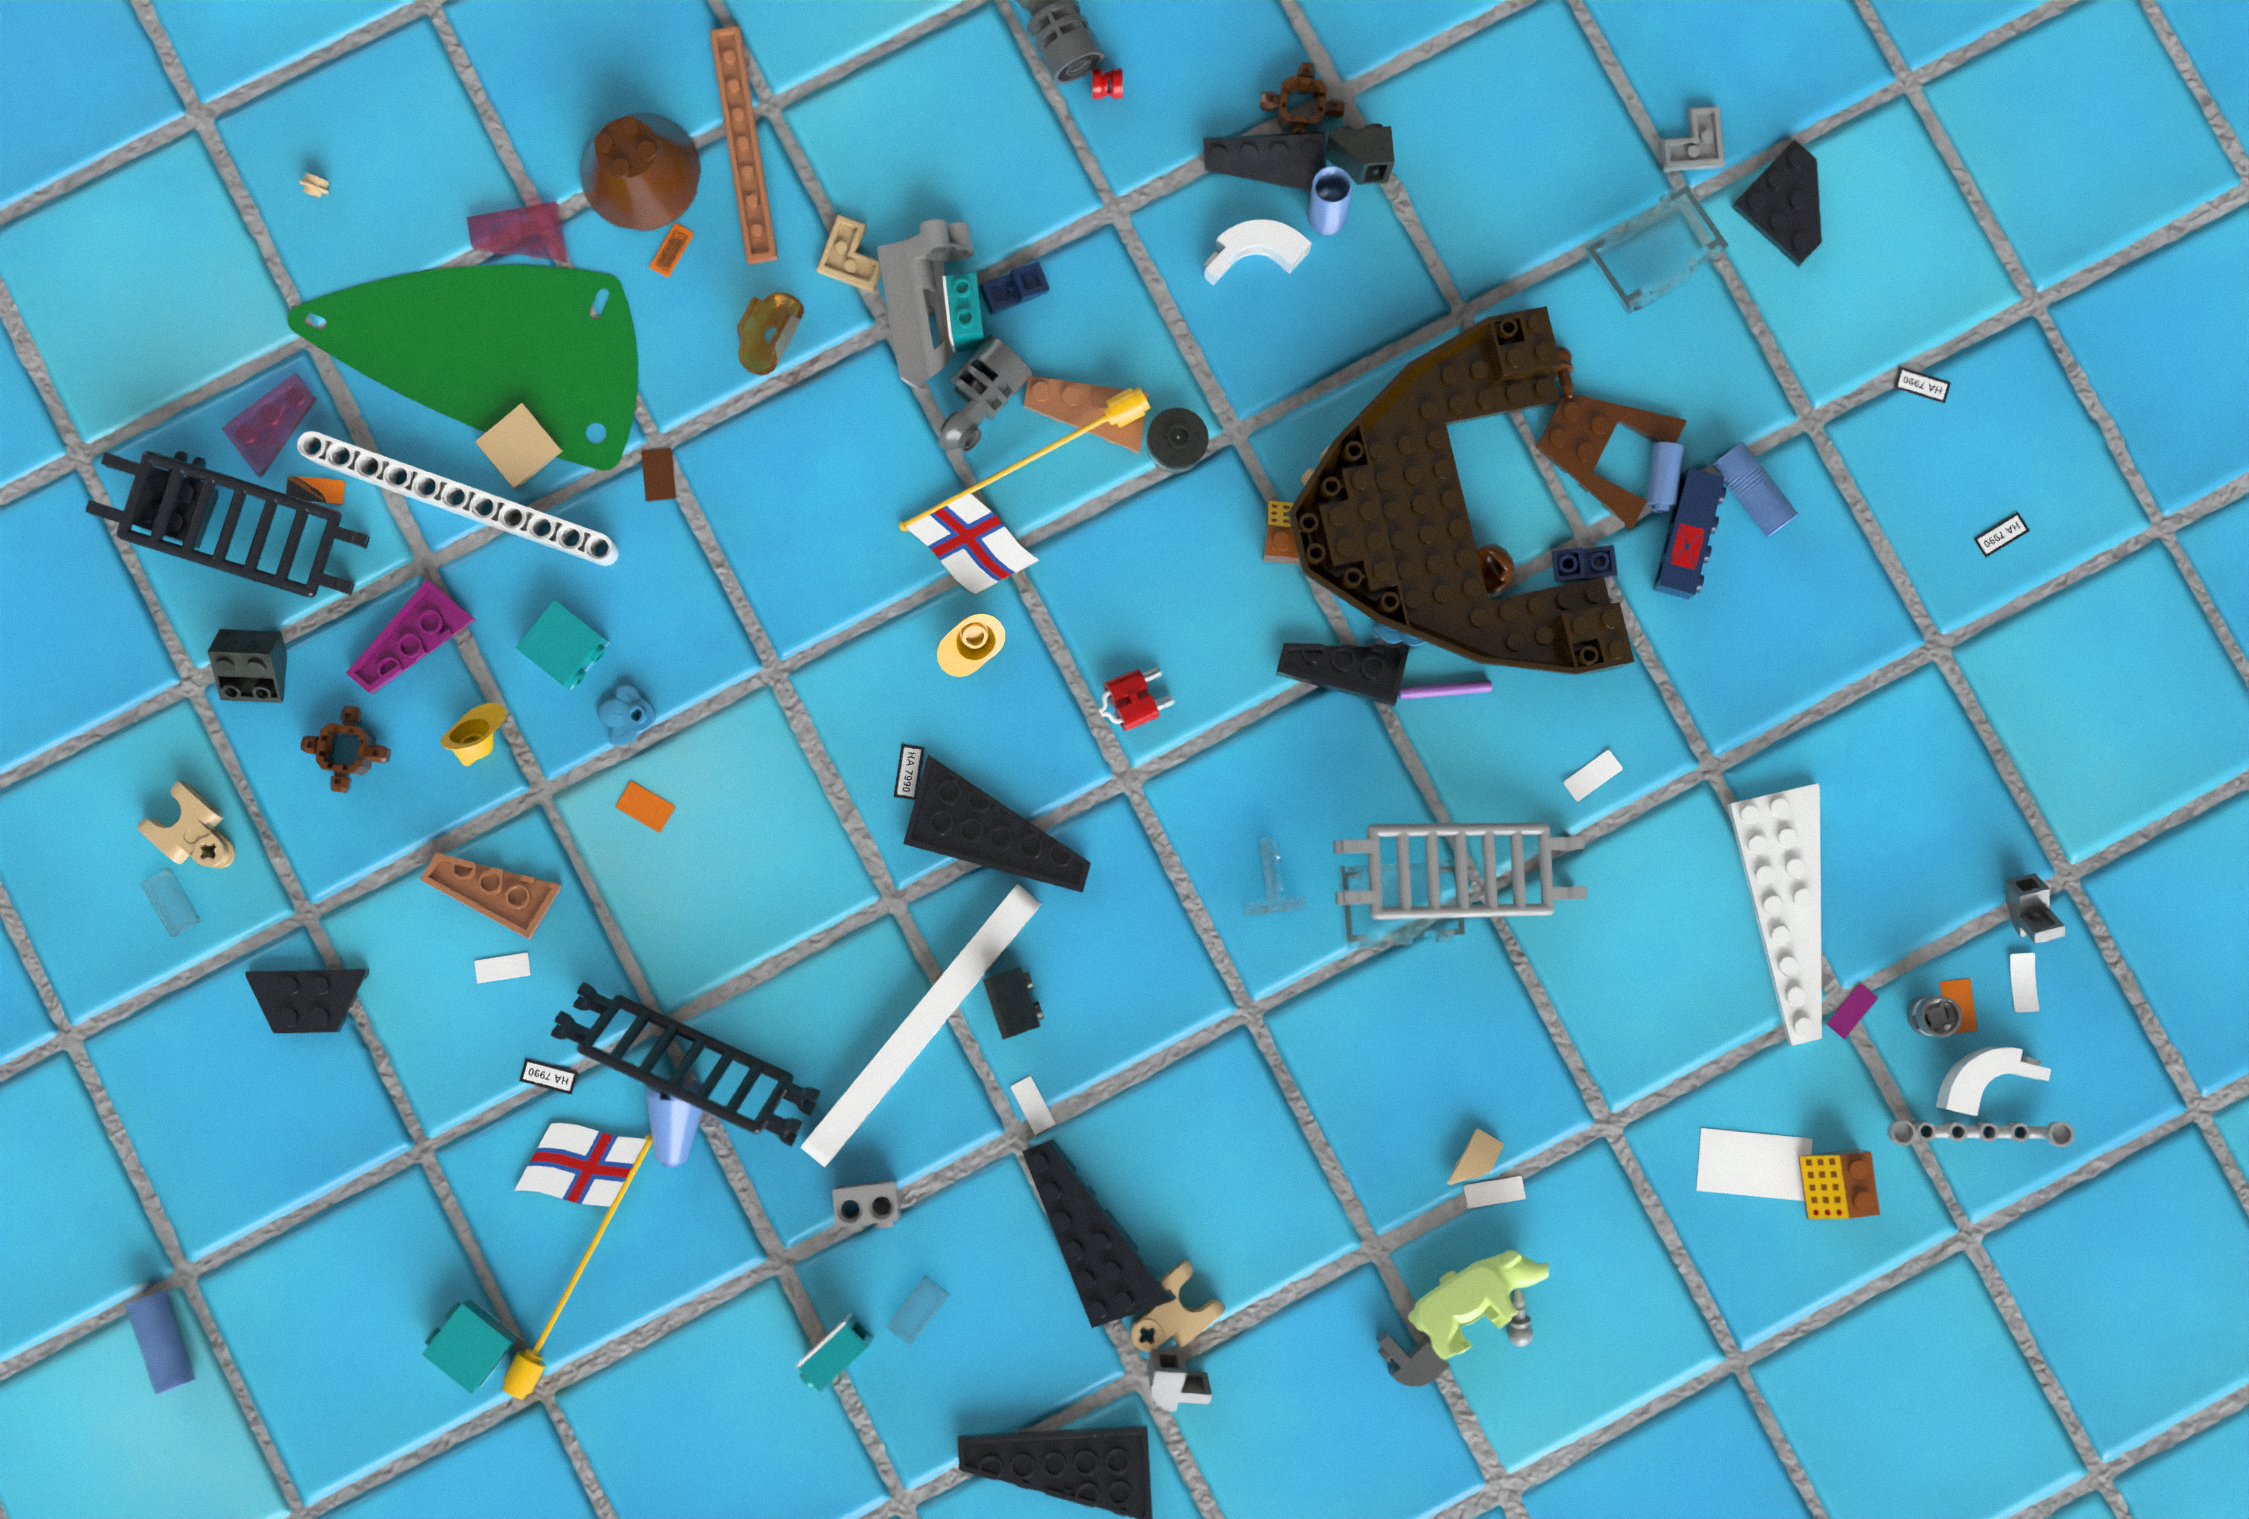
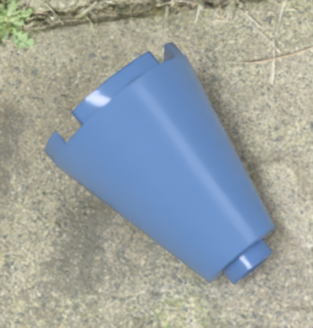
(672, 1124)

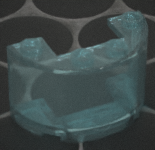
(1656, 250)
(1363, 931)

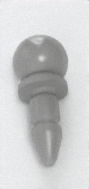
(1520, 1332)

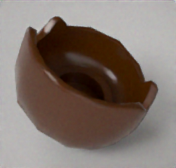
(1496, 566)

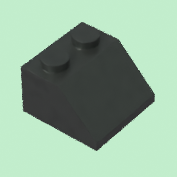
(1013, 1003)

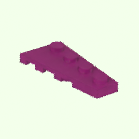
(414, 632)

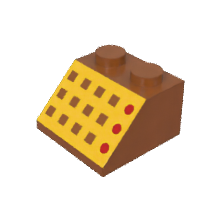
(1279, 539)
(1839, 1185)

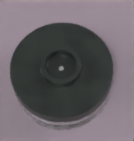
(1176, 440)

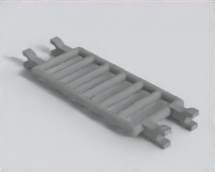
(1459, 832)

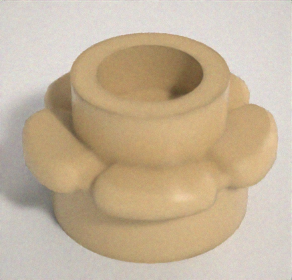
(314, 185)

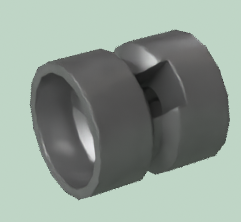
(1934, 1016)

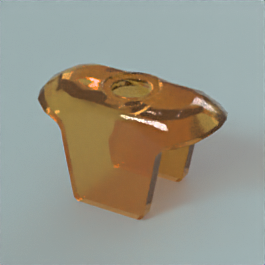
(776, 311)

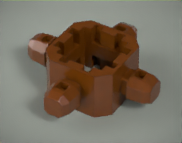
(1303, 84)
(323, 746)

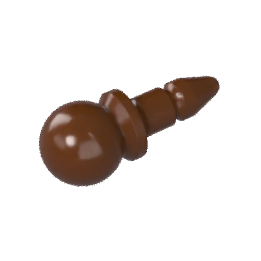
(1564, 370)

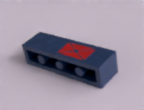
(1689, 534)

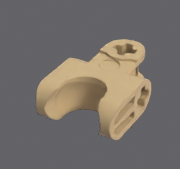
(193, 833)
(1173, 1317)

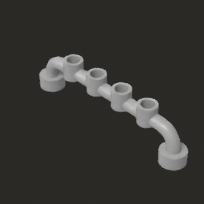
(1904, 1133)

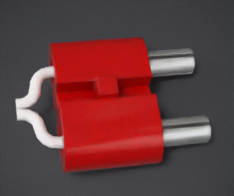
(1131, 699)

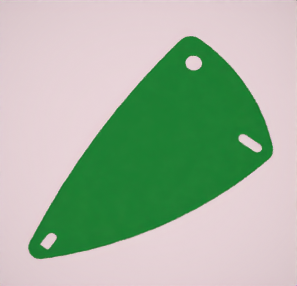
(494, 339)

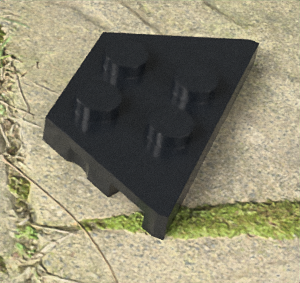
(306, 998)

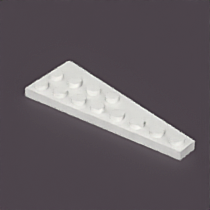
(1783, 874)

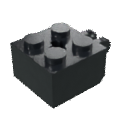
(184, 503)

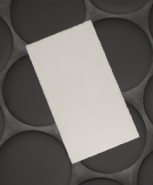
(1751, 1164)

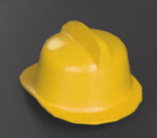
(970, 644)
(474, 733)

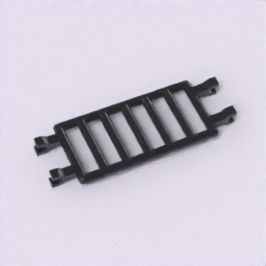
(241, 490)
(609, 1008)

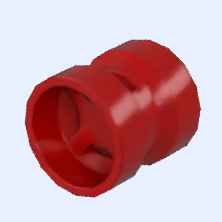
(1100, 84)

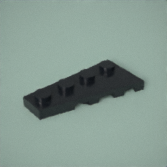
(1268, 158)
(1357, 671)

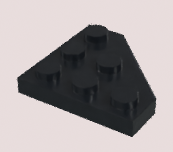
(1786, 203)

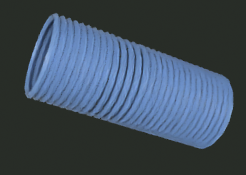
(1329, 185)
(1755, 489)
(160, 1341)

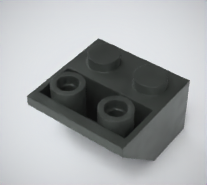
(1363, 152)
(249, 665)

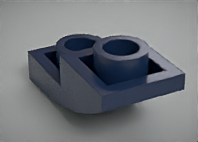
(1584, 564)

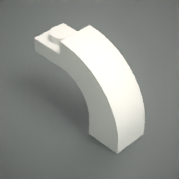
(1258, 237)
(1970, 1075)

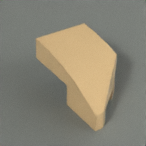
(1477, 1157)

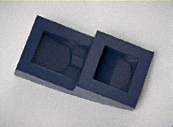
(1014, 289)

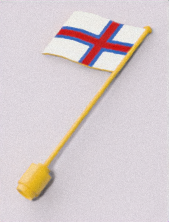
(973, 539)
(583, 1169)

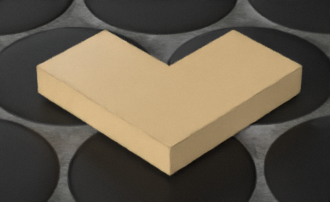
(841, 256)

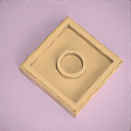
(518, 446)

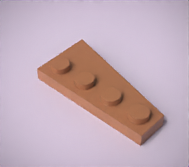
(1080, 405)
(505, 897)

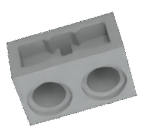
(865, 1197)

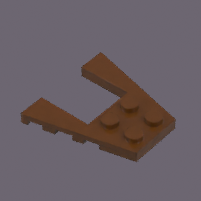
(1580, 434)

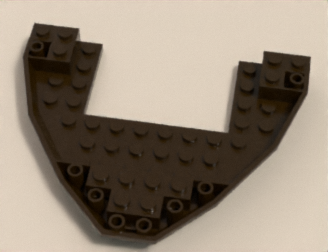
(1392, 525)

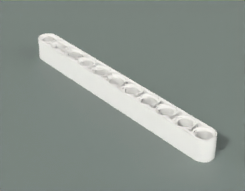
(445, 491)
(921, 1025)

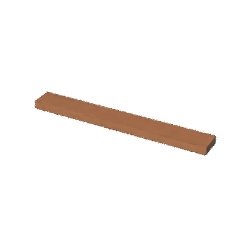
(743, 145)

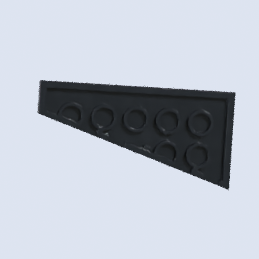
(972, 826)
(1097, 1250)
(1083, 1466)

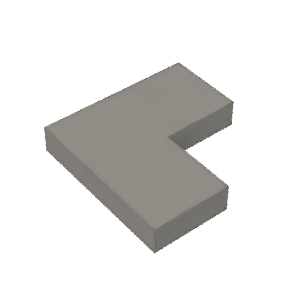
(1703, 146)

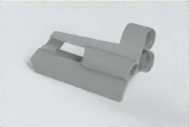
(911, 281)

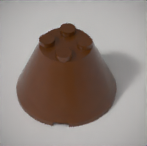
(640, 171)

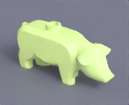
(1470, 1295)

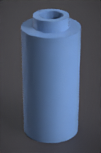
(1664, 477)

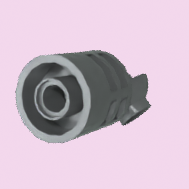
(1063, 38)
(986, 385)

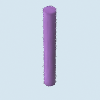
(1445, 689)

